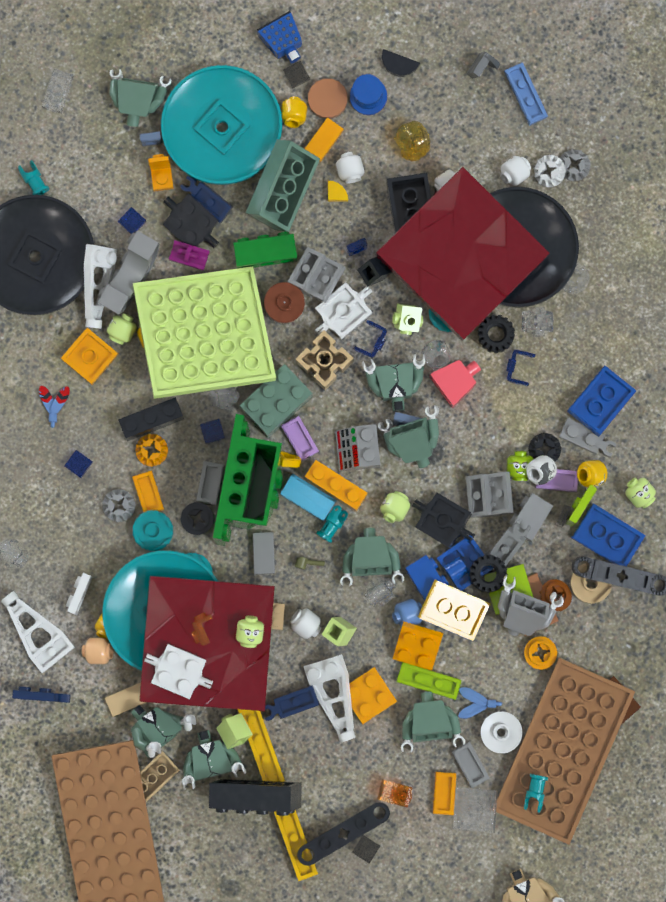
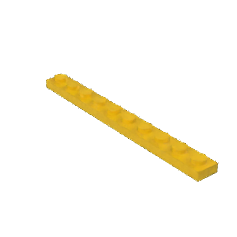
(271, 771)

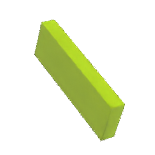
(429, 681)

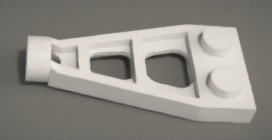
(96, 257)
(53, 650)
(327, 670)

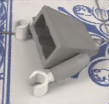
(525, 613)

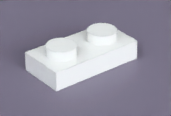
(82, 584)

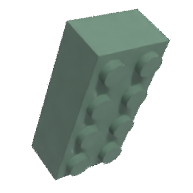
(282, 185)

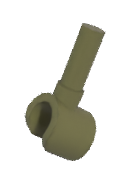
(302, 562)

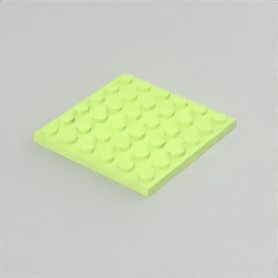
(203, 332)

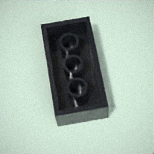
(407, 196)
(255, 796)

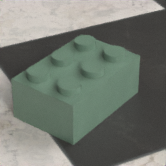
(276, 401)

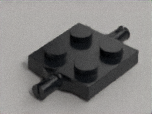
(191, 221)
(443, 520)

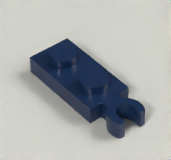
(208, 198)
(43, 695)
(293, 703)

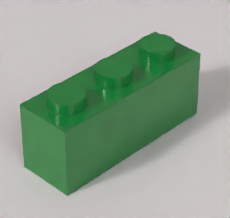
(265, 250)

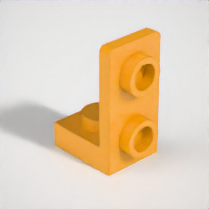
(161, 172)

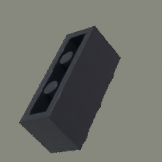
(151, 419)

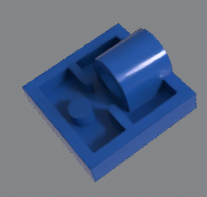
(459, 560)

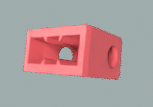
(455, 380)

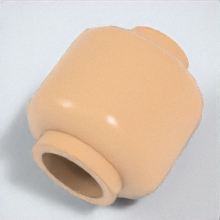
(97, 651)

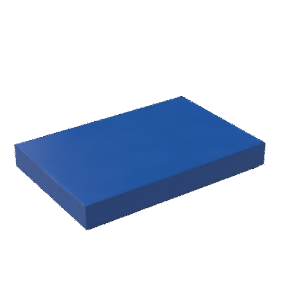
(601, 401)
(608, 536)

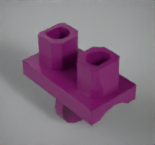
(189, 255)

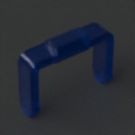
(379, 343)
(511, 366)

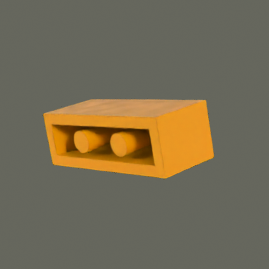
(336, 485)

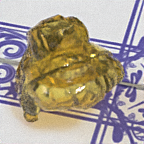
(413, 140)

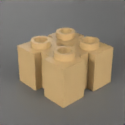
(324, 347)

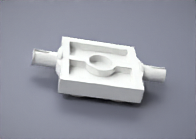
(344, 310)
(178, 671)

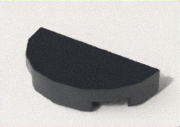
(397, 64)

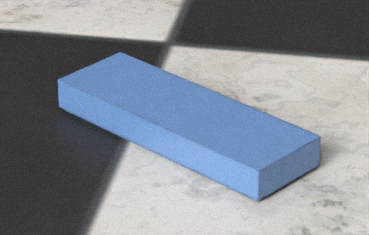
(525, 94)

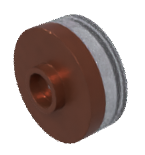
(283, 303)

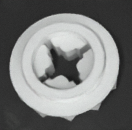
(556, 175)

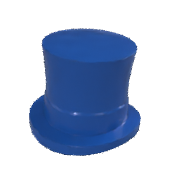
(368, 95)

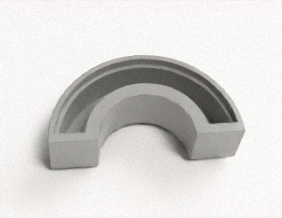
(135, 268)

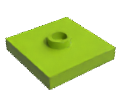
(580, 505)
(522, 584)

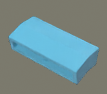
(308, 497)

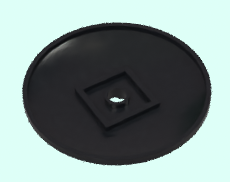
(554, 231)
(60, 237)

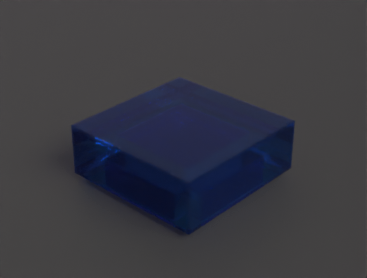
(132, 221)
(356, 247)
(212, 431)
(78, 464)

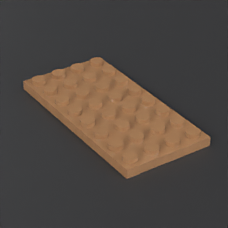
(567, 744)
(107, 824)

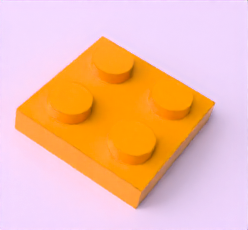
(89, 356)
(417, 645)
(370, 695)

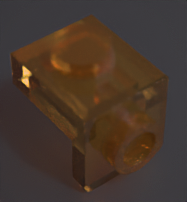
(199, 633)
(395, 793)

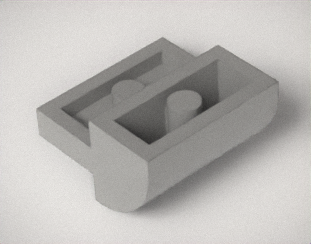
(316, 275)
(489, 494)

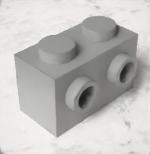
(533, 514)

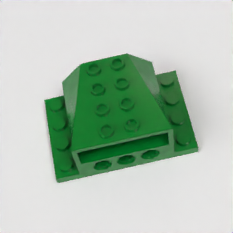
(248, 483)

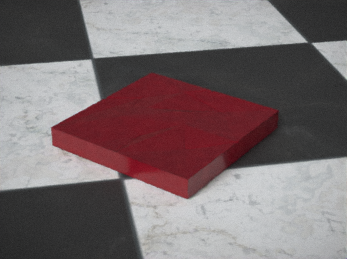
(462, 253)
(236, 671)

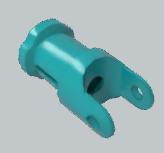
(34, 180)
(333, 522)
(536, 790)

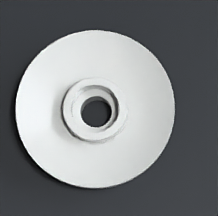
(512, 730)

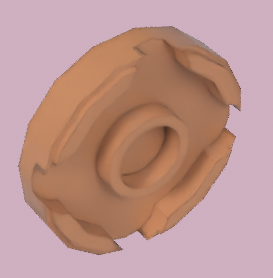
(327, 98)

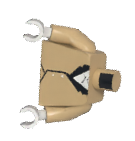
(530, 890)

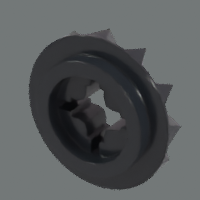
(550, 440)
(194, 509)

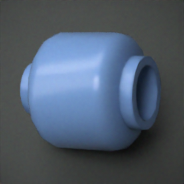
(407, 611)

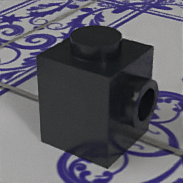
(374, 271)

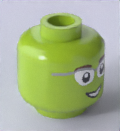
(517, 465)

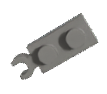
(585, 438)
(510, 542)

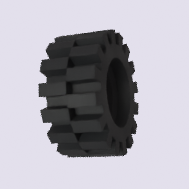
(496, 346)
(478, 582)

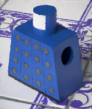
(282, 37)

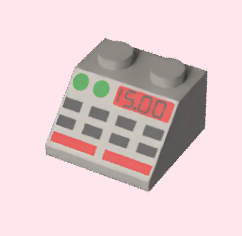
(358, 448)

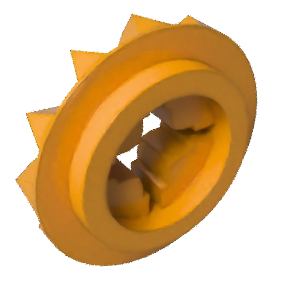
(156, 458)
(548, 658)

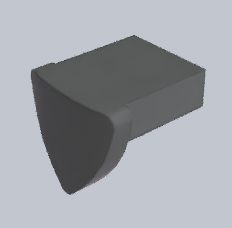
(481, 61)

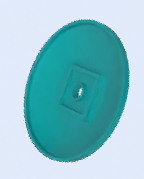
(216, 97)
(127, 598)

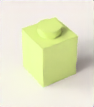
(339, 631)
(234, 730)

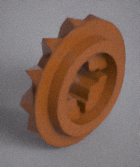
(560, 588)

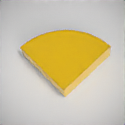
(336, 192)

